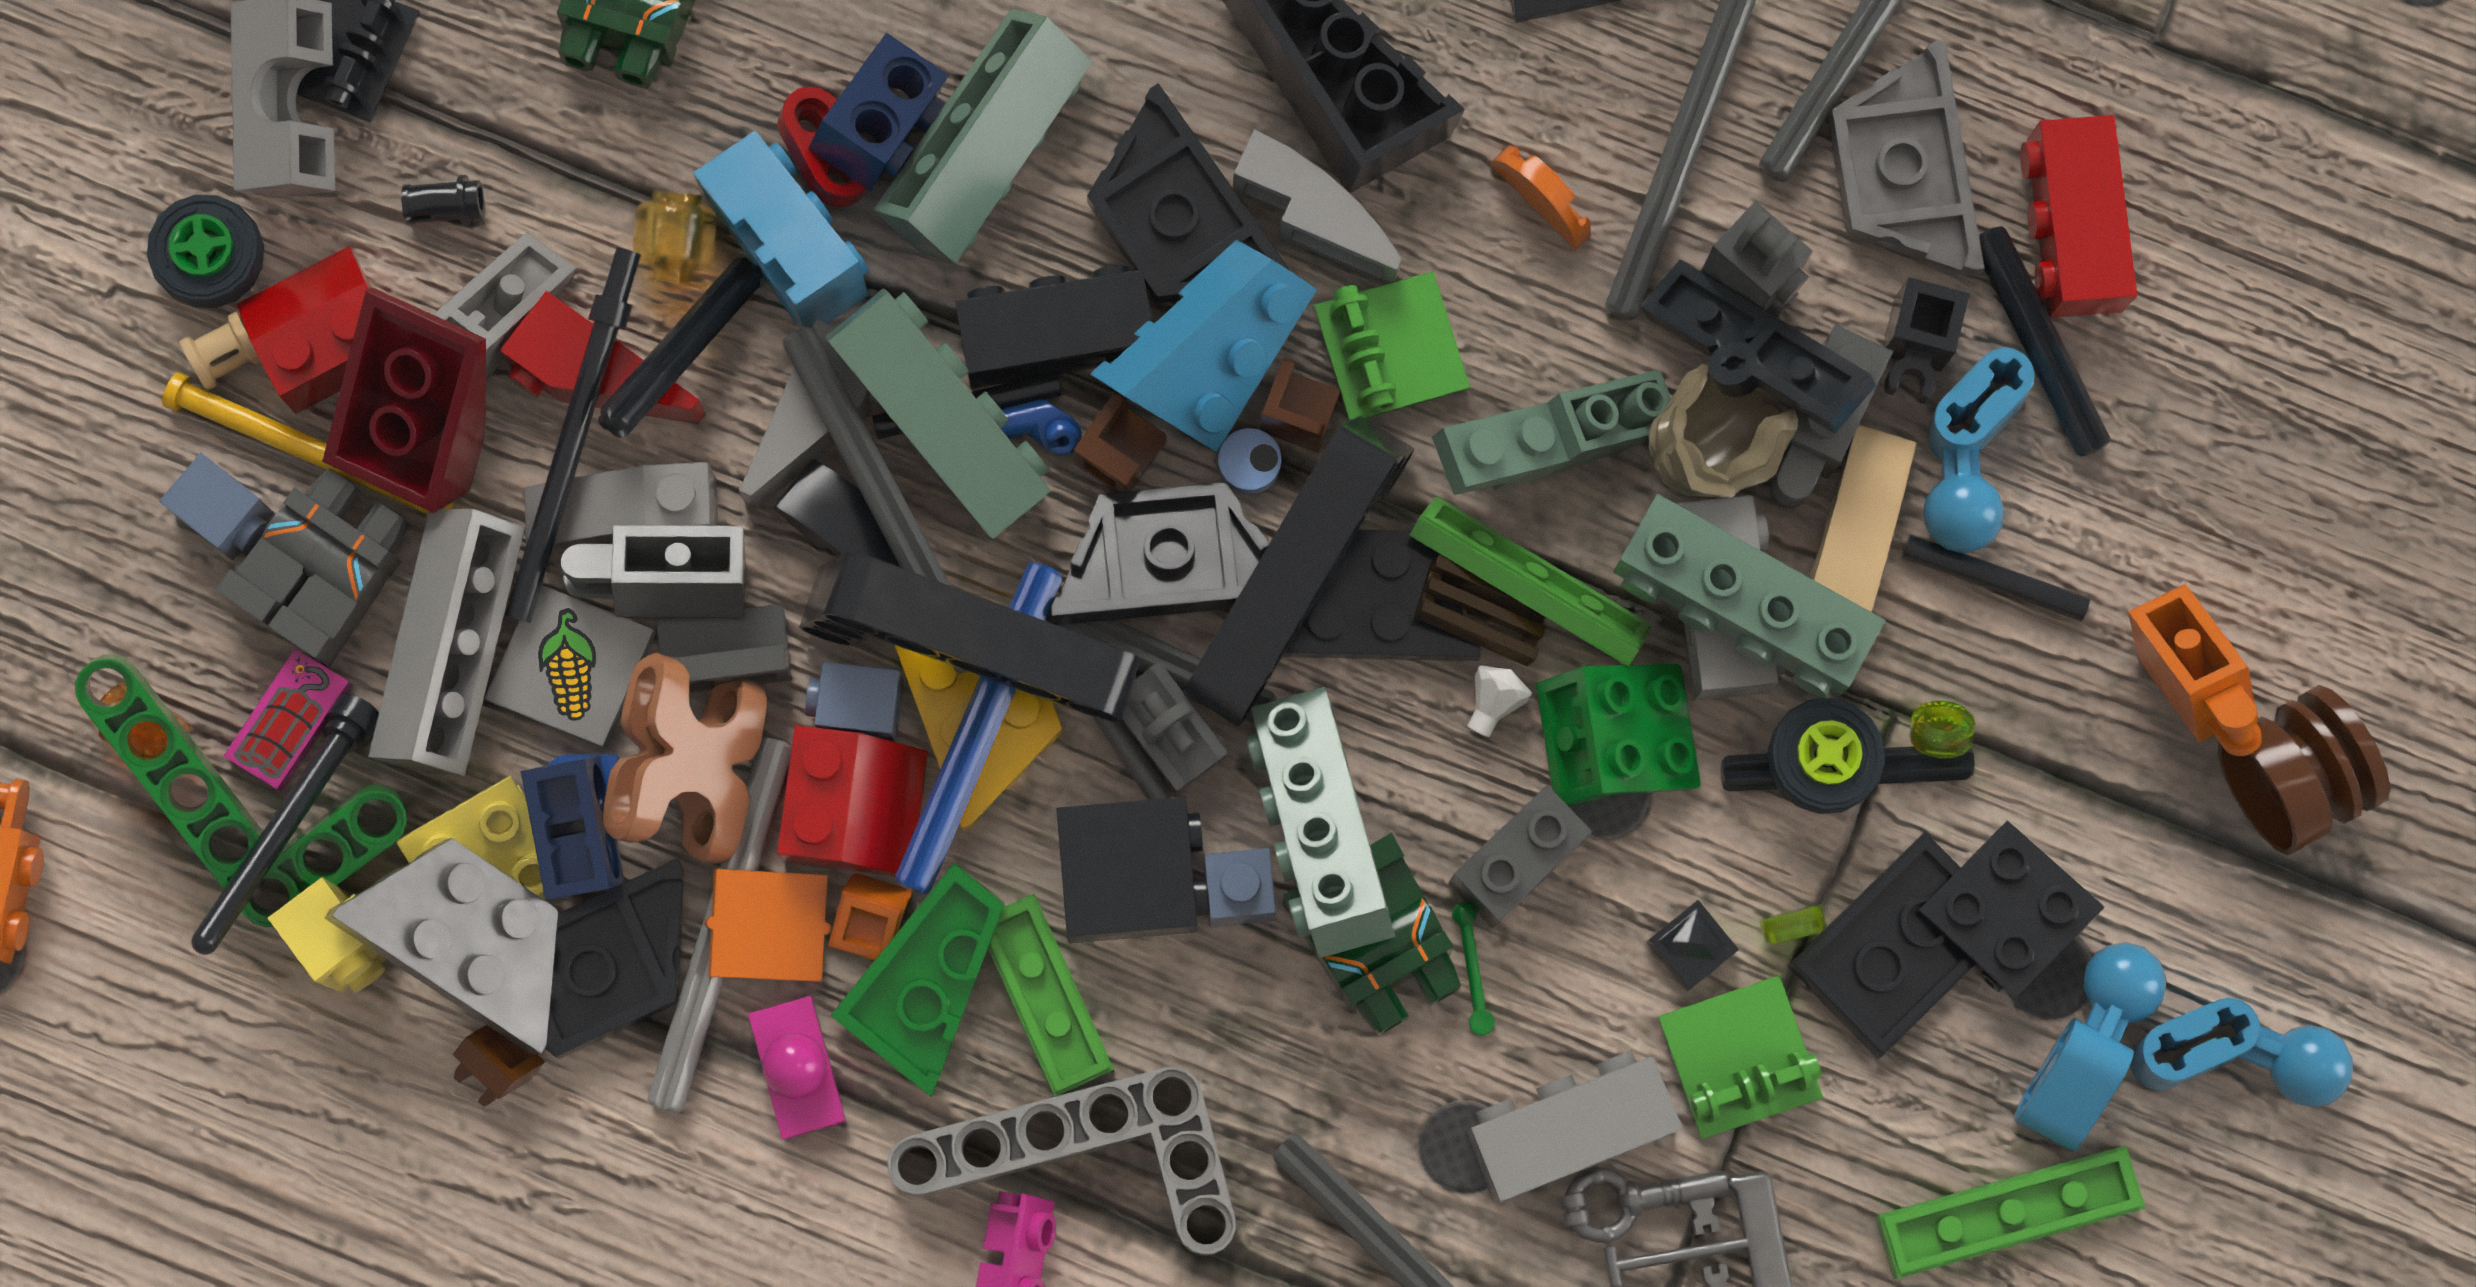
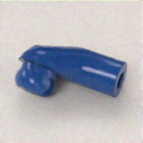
(1044, 424)

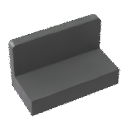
(729, 648)

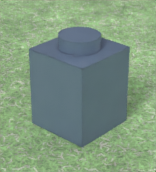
(217, 507)
(856, 699)
(1239, 887)

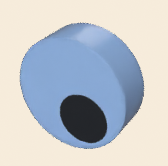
(1249, 461)

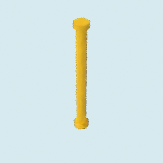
(183, 394)

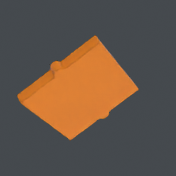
(767, 925)

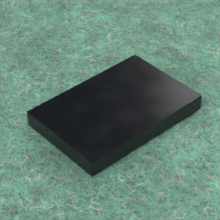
(1883, 958)

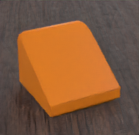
(869, 916)

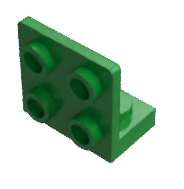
(1617, 732)

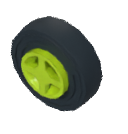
(1843, 740)

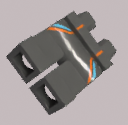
(314, 571)

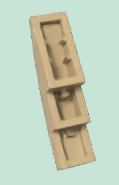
(1863, 515)

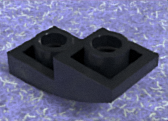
(833, 514)

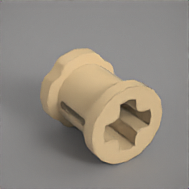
(220, 351)

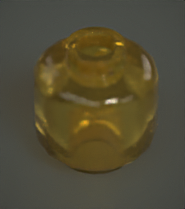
(674, 235)

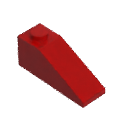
(550, 350)

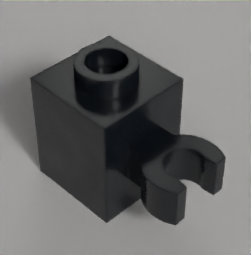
(1923, 333)

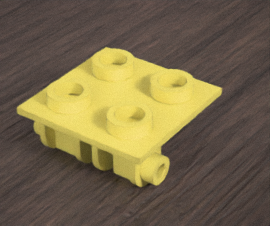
(490, 825)

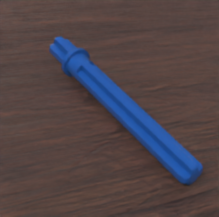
(969, 749)

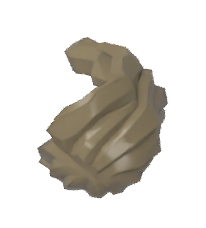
(1717, 442)

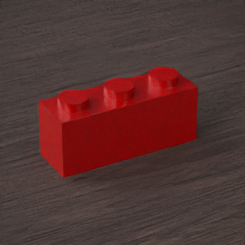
(2079, 216)

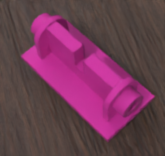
(1024, 1232)

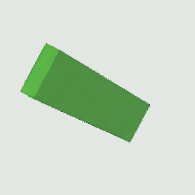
(1531, 580)
(2009, 1212)

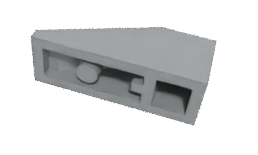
(506, 292)
(797, 431)
(631, 497)

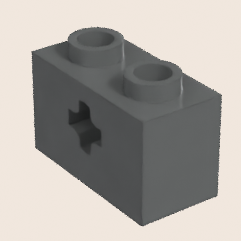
(1520, 856)

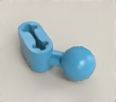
(1963, 508)
(2088, 1060)
(2305, 1063)

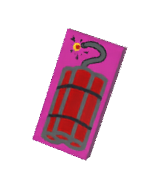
(287, 720)

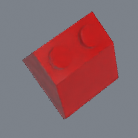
(307, 328)
(850, 801)

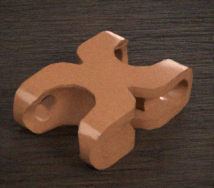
(684, 759)

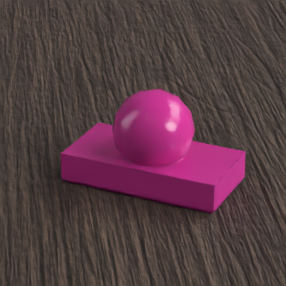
(797, 1068)

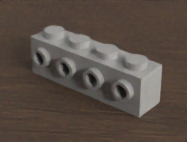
(446, 642)

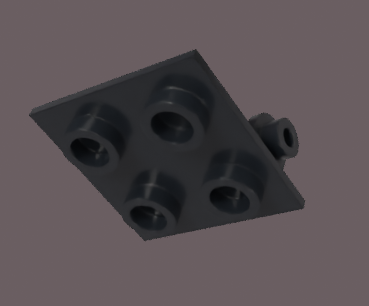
(365, 50)
(2011, 910)

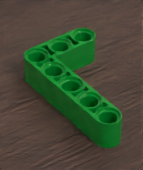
(222, 805)

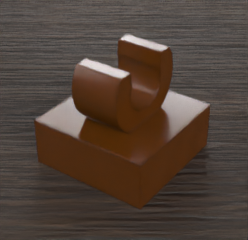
(495, 1063)

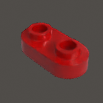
(813, 105)

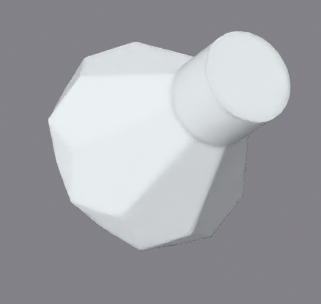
(1497, 695)

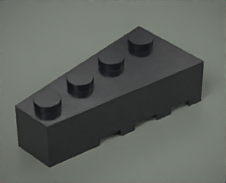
(1347, 85)

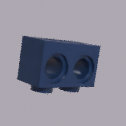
(874, 109)
(568, 828)

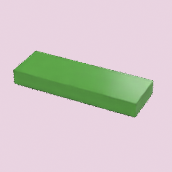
(1047, 998)

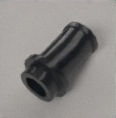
(443, 201)

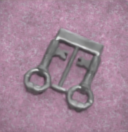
(1756, 1208)

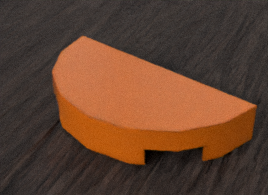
(1544, 192)

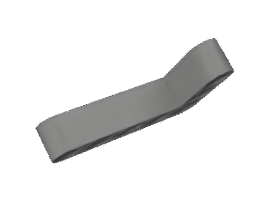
(1082, 1138)

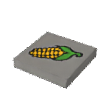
(570, 667)

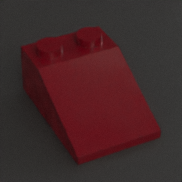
(410, 404)

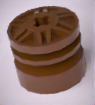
(2309, 769)

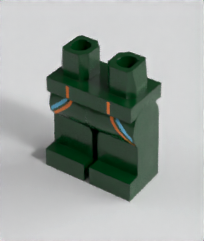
(639, 29)
(1419, 950)

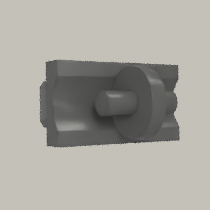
(1170, 728)

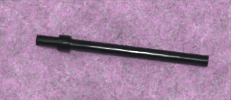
(609, 315)

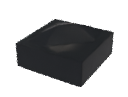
(1692, 945)

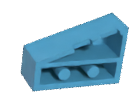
(783, 230)
(1212, 344)

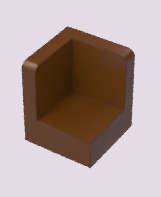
(1298, 408)
(1118, 446)

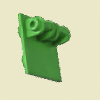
(1391, 346)
(1741, 1057)

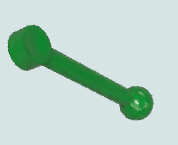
(1481, 1021)

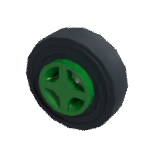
(196, 229)

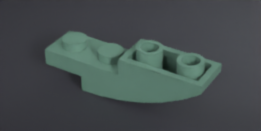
(1552, 435)

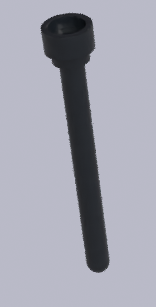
(348, 726)

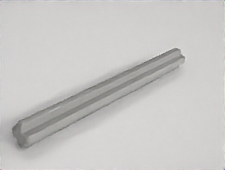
(700, 991)

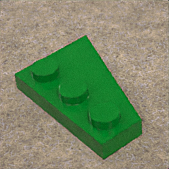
(923, 979)

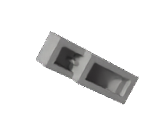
(1315, 208)

